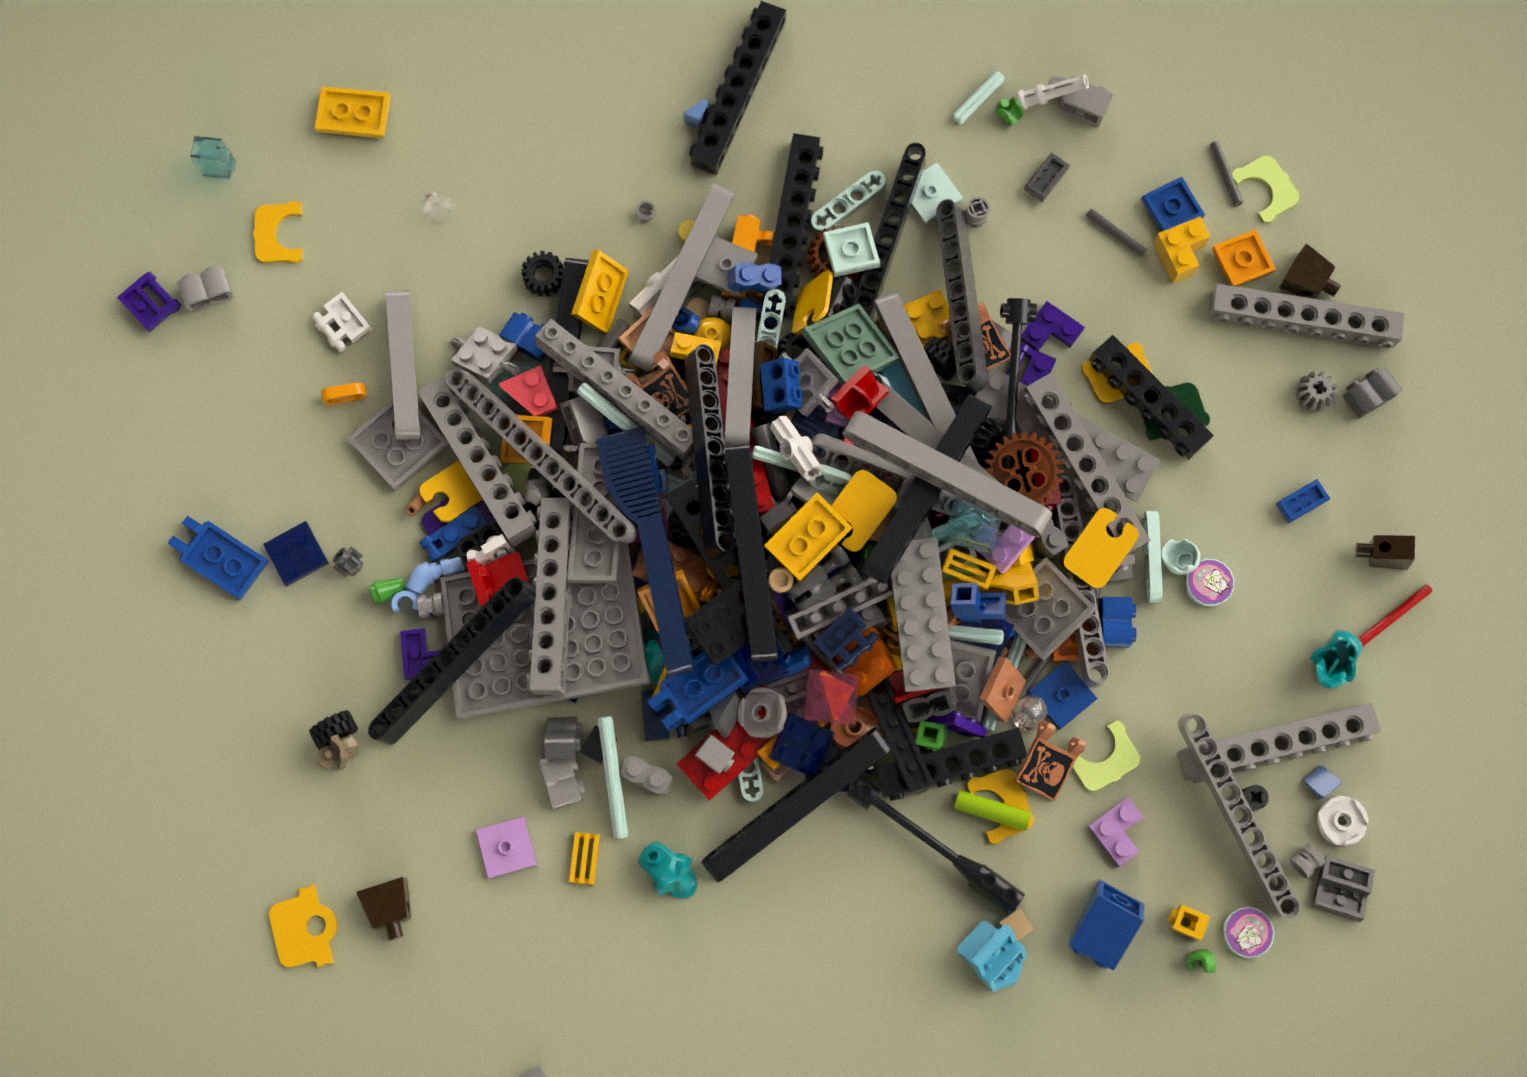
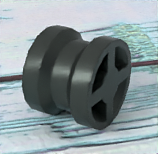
(1259, 792)

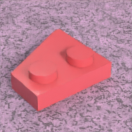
(531, 391)

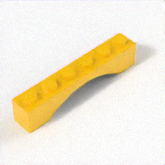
(1017, 583)

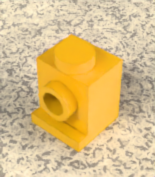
(1197, 922)

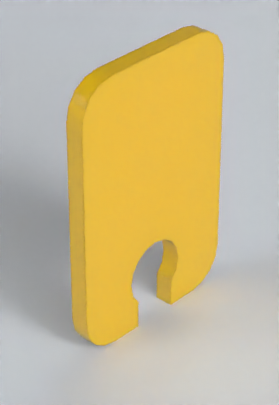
(812, 299)
(457, 486)
(864, 505)
(1095, 553)

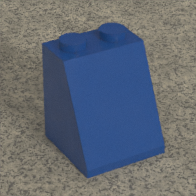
(1107, 925)

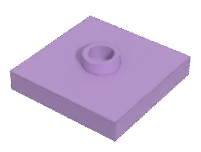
(506, 847)

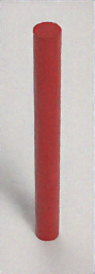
(1395, 614)

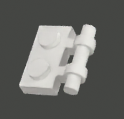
(348, 319)
(495, 548)

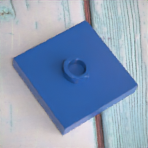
(1172, 204)
(1063, 694)

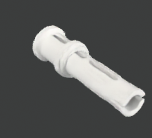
(1042, 93)

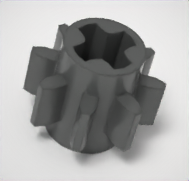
(348, 561)

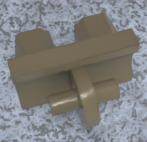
(337, 752)

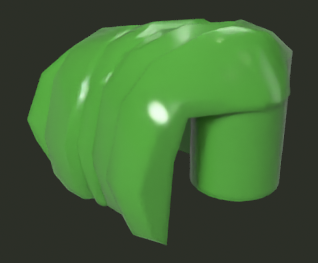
(1009, 110)
(1206, 958)

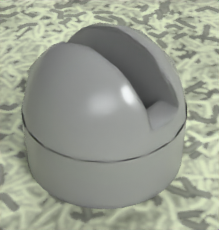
(648, 206)

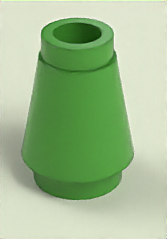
(386, 589)

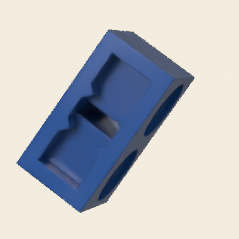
(781, 386)

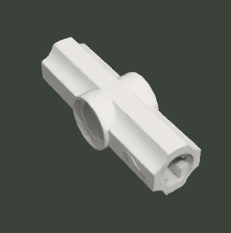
(649, 295)
(796, 448)

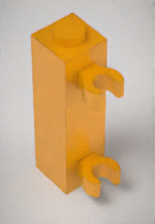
(748, 235)

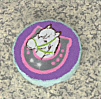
(1210, 583)
(1248, 932)

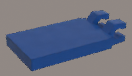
(220, 557)
(697, 691)

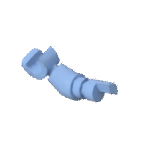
(423, 576)

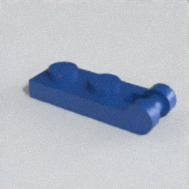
(452, 533)

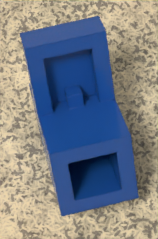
(974, 606)

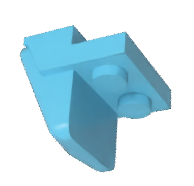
(993, 955)

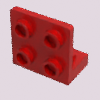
(493, 575)

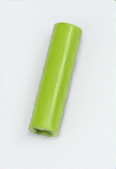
(992, 810)

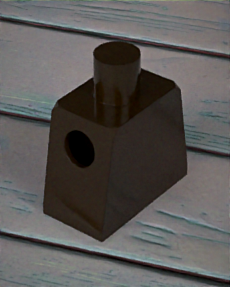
(1310, 275)
(1398, 551)
(387, 906)

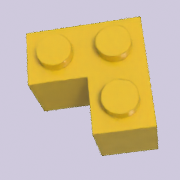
(1176, 248)

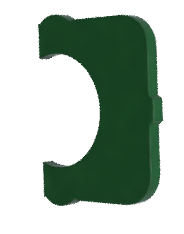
(1189, 396)

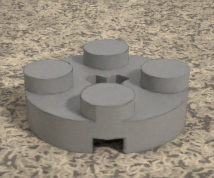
(775, 713)

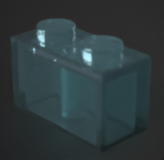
(212, 157)

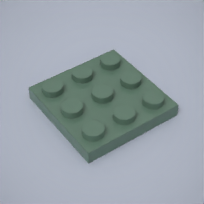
(849, 342)

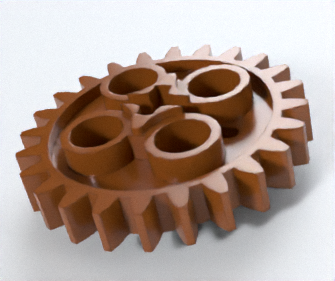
(1045, 464)

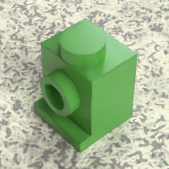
(931, 736)

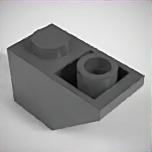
(725, 714)

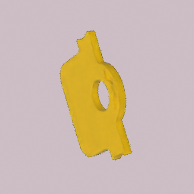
(290, 931)

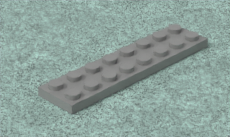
(1126, 462)

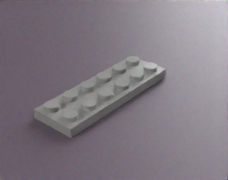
(592, 553)
(922, 618)

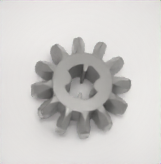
(1324, 389)

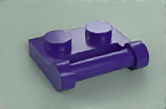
(143, 307)
(1038, 367)

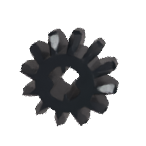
(986, 438)

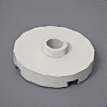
(1353, 815)

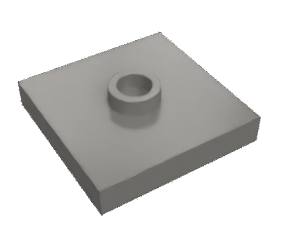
(719, 260)

